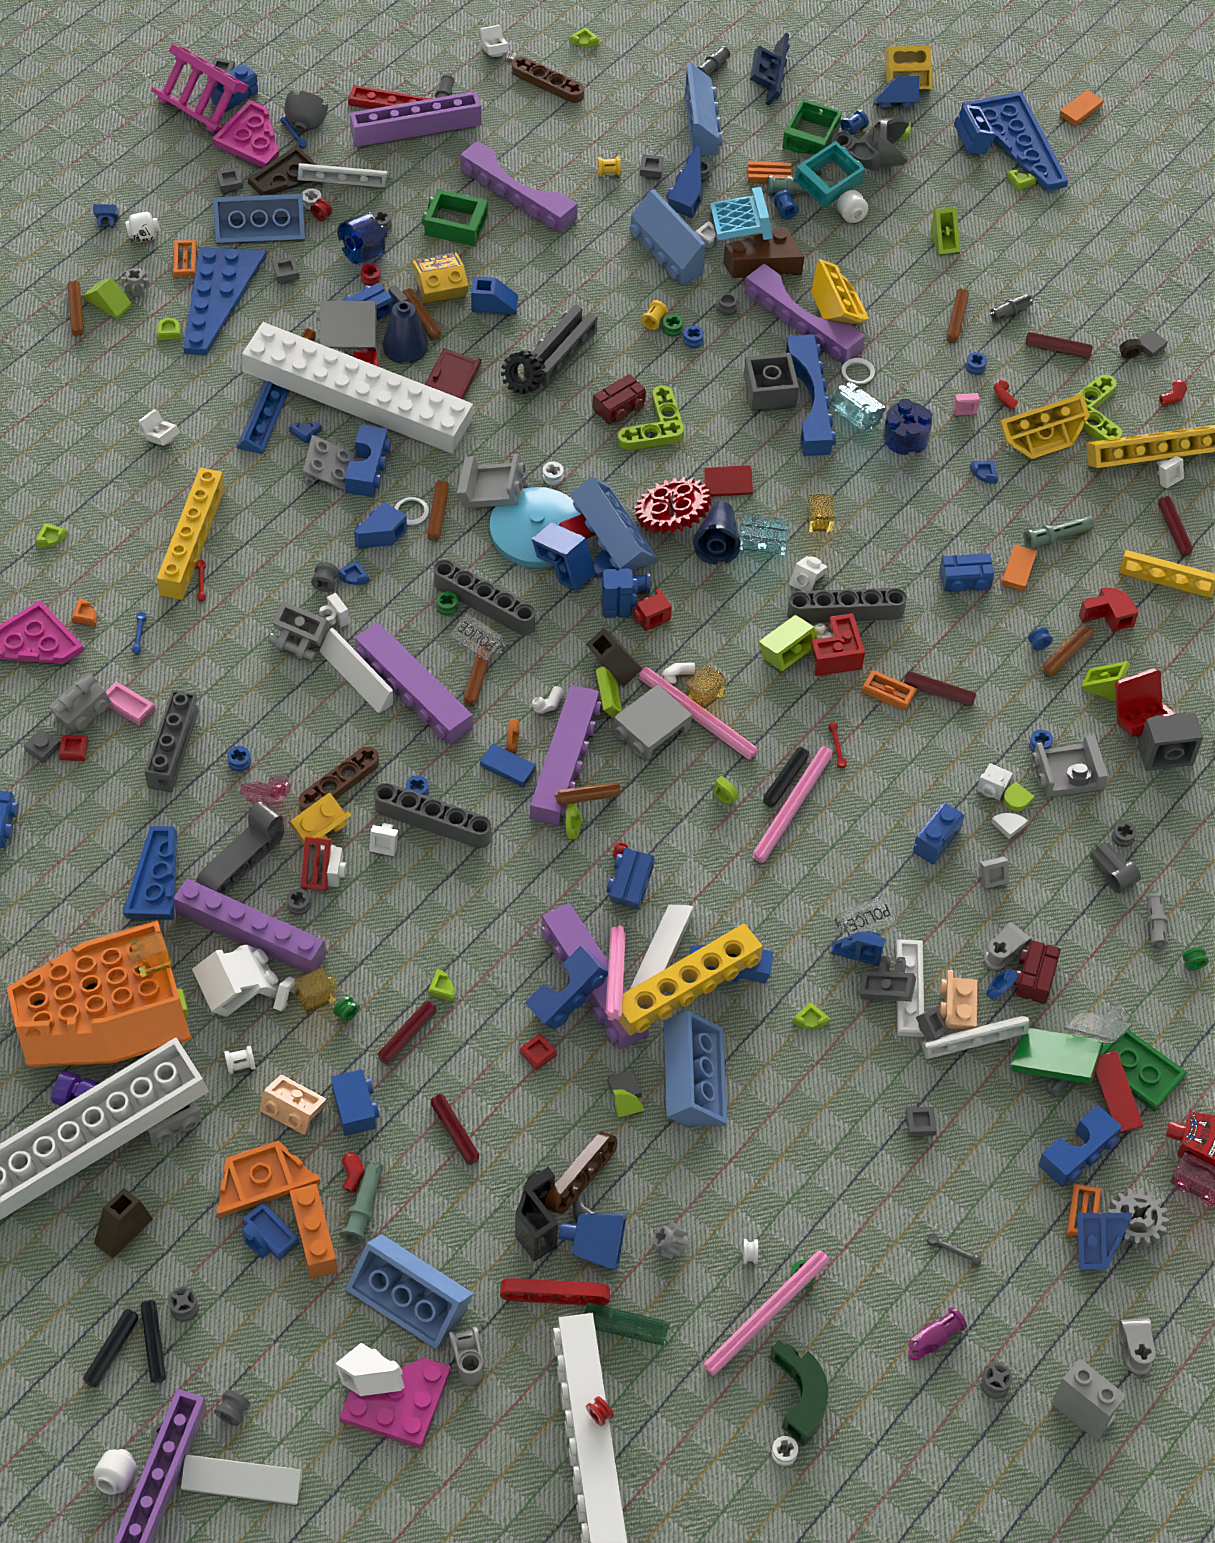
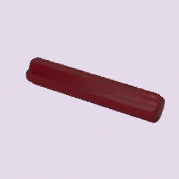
(1059, 344)
(1175, 526)
(940, 688)
(407, 1032)
(455, 1129)

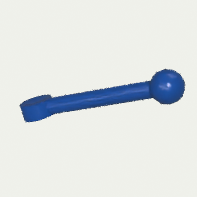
(301, 142)
(141, 617)

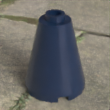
(404, 334)
(718, 535)

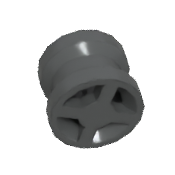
(324, 576)
(183, 1297)
(996, 1374)
(232, 1407)

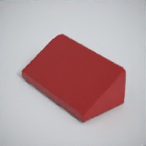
(729, 480)

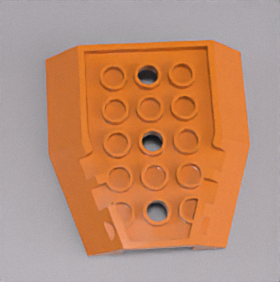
(98, 1025)

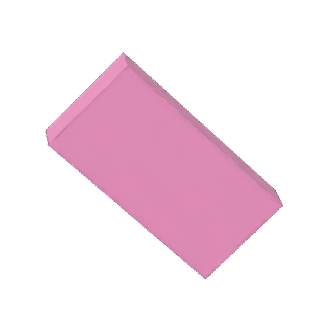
(129, 703)

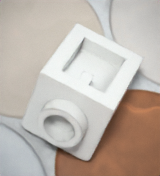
(994, 781)

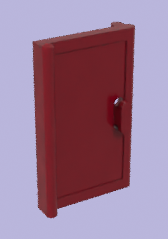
(453, 373)

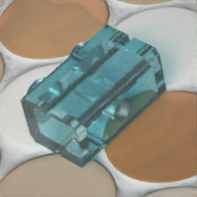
(857, 406)
(764, 534)

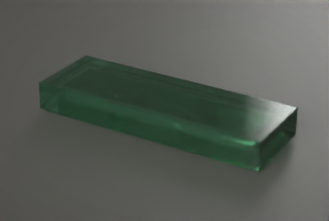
(628, 1324)

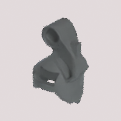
(877, 146)

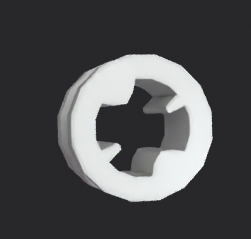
(309, 194)
(557, 469)
(750, 1251)
(779, 1458)

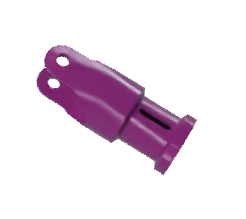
(936, 1333)

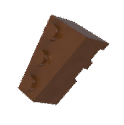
(750, 253)

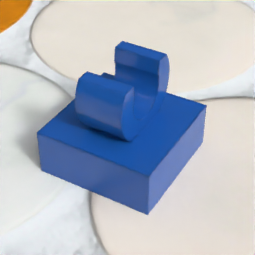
(105, 211)

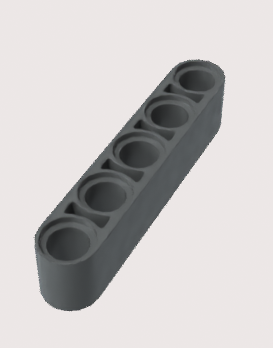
(485, 597)
(863, 603)
(440, 824)

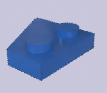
(861, 946)
(1100, 1237)

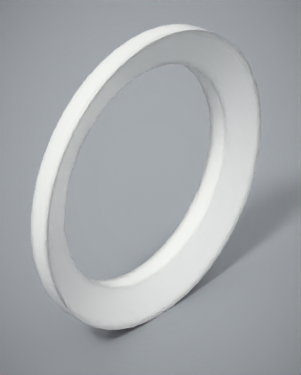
(858, 361)
(417, 521)

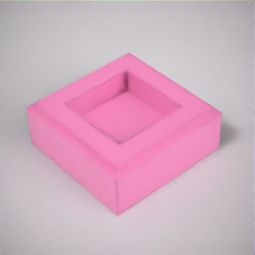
(966, 404)

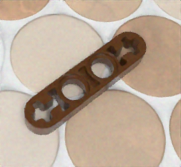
(569, 89)
(336, 778)
(581, 1173)

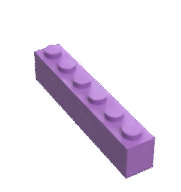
(415, 118)
(414, 683)
(565, 753)
(249, 926)
(566, 935)
(162, 1469)

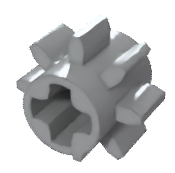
(135, 282)
(670, 1240)

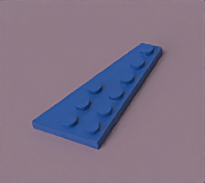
(1022, 137)
(217, 289)

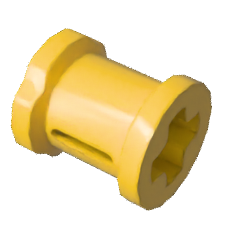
(609, 166)
(654, 315)

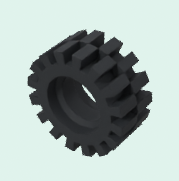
(534, 367)

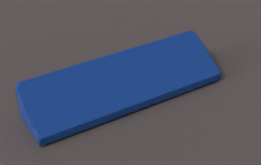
(262, 418)

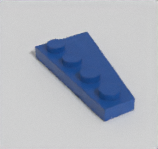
(154, 878)

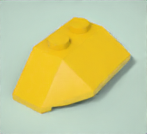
(836, 295)
(1046, 427)

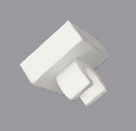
(1170, 471)
(336, 609)
(383, 839)

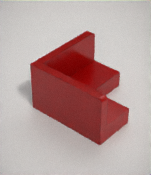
(841, 652)

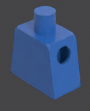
(597, 1237)

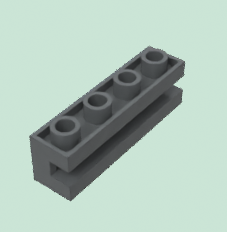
(564, 342)
(171, 741)

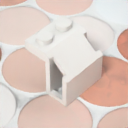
(235, 978)

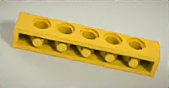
(1151, 446)
(190, 534)
(693, 967)

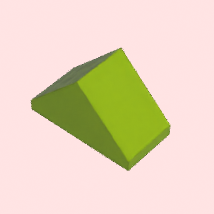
(945, 230)
(108, 298)
(1102, 679)

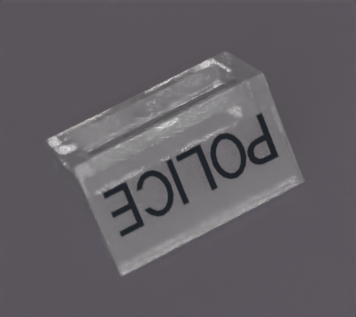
(478, 637)
(869, 916)

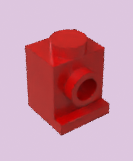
(652, 611)

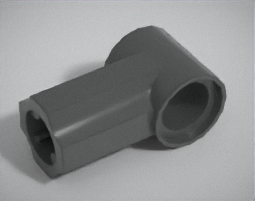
(1118, 873)

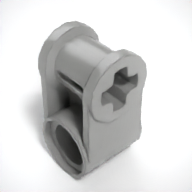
(1006, 947)
(1137, 1344)
(467, 1351)

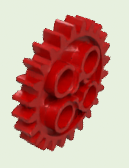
(690, 503)

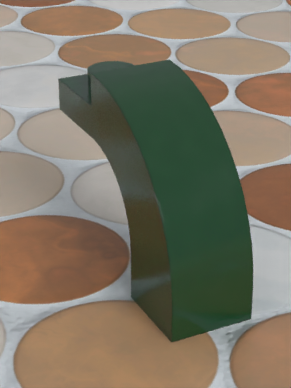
(808, 1413)

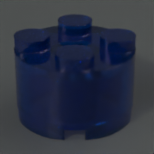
(362, 238)
(907, 427)

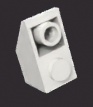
(369, 1372)

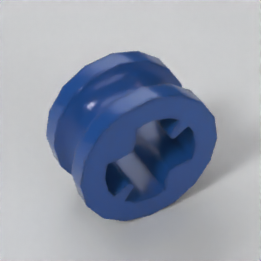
(693, 331)
(974, 368)
(1040, 638)
(1043, 735)
(244, 754)
(418, 781)

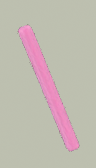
(701, 715)
(792, 804)
(615, 973)
(766, 1313)

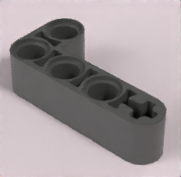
(245, 851)

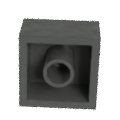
(771, 381)
(1170, 741)

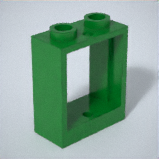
(807, 143)
(455, 231)

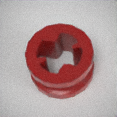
(321, 209)
(370, 269)
(599, 1411)

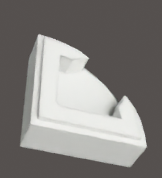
(707, 234)
(1009, 823)
(283, 993)

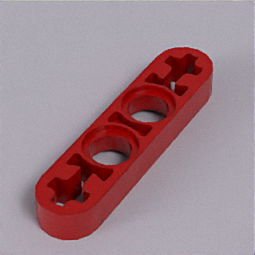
(554, 1291)

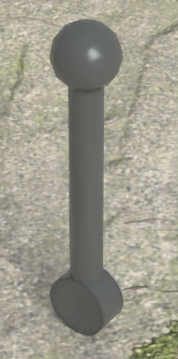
(934, 1240)

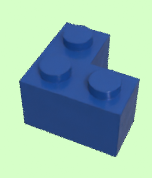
(567, 553)

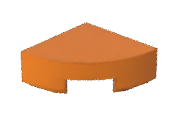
(84, 613)
(513, 735)

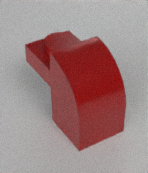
(1113, 605)

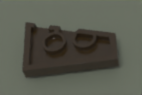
(281, 173)

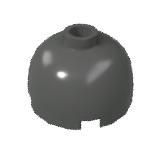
(305, 110)

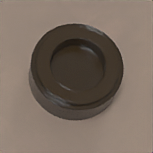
(1131, 348)

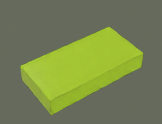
(609, 692)

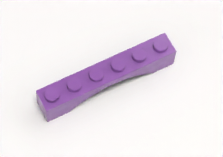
(549, 207)
(836, 338)

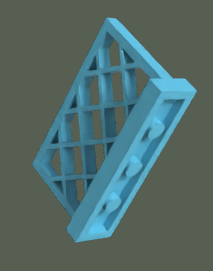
(737, 211)

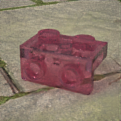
(275, 790)
(1195, 1178)

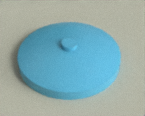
(516, 525)

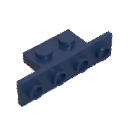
(769, 68)

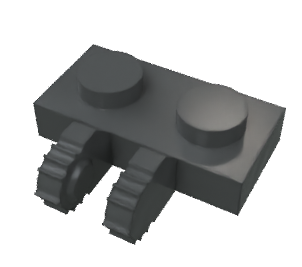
(886, 984)

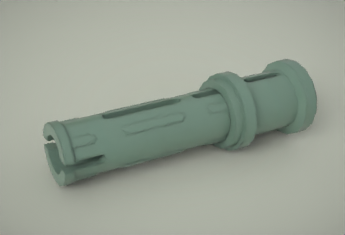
(778, 184)
(1049, 534)
(360, 1213)

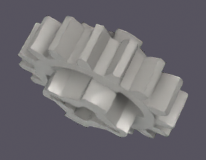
(1140, 1229)

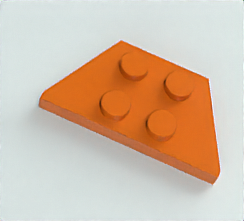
(261, 1177)

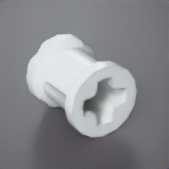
(238, 1055)

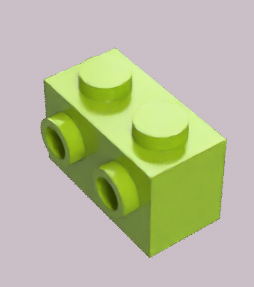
(788, 643)

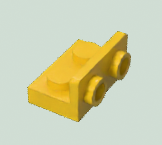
(319, 819)

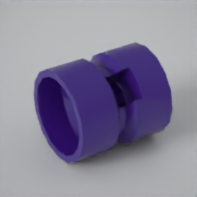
(70, 1086)

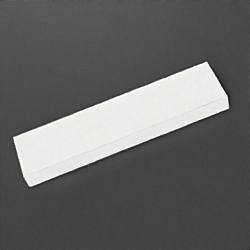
(908, 1011)

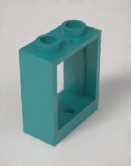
(816, 187)

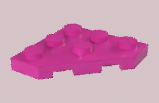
(249, 135)
(37, 637)
(402, 1413)

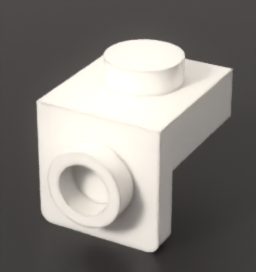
(493, 41)
(158, 430)
(807, 573)
(336, 866)

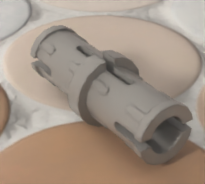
(1157, 920)

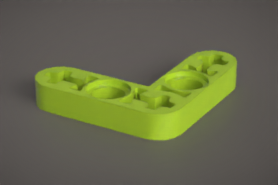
(664, 424)
(1098, 431)

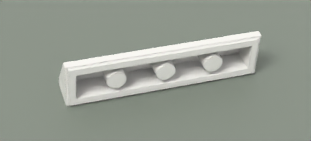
(342, 175)
(357, 671)
(664, 942)
(975, 1037)
(241, 1479)

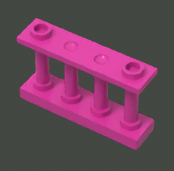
(215, 76)

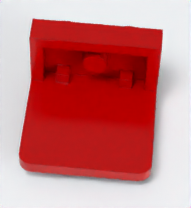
(1139, 699)

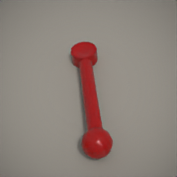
(201, 565)
(841, 762)

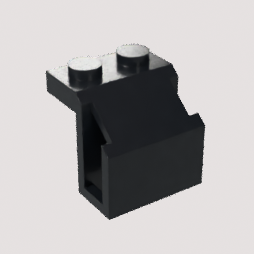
(533, 1207)

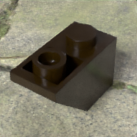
(614, 656)
(120, 1223)

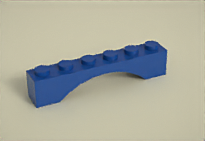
(816, 429)

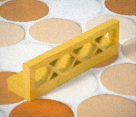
(1168, 574)

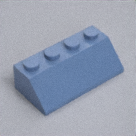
(702, 111)
(259, 218)
(668, 238)
(612, 525)
(694, 1071)
(408, 1291)

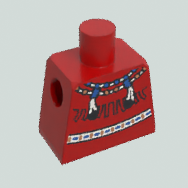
(1195, 1137)

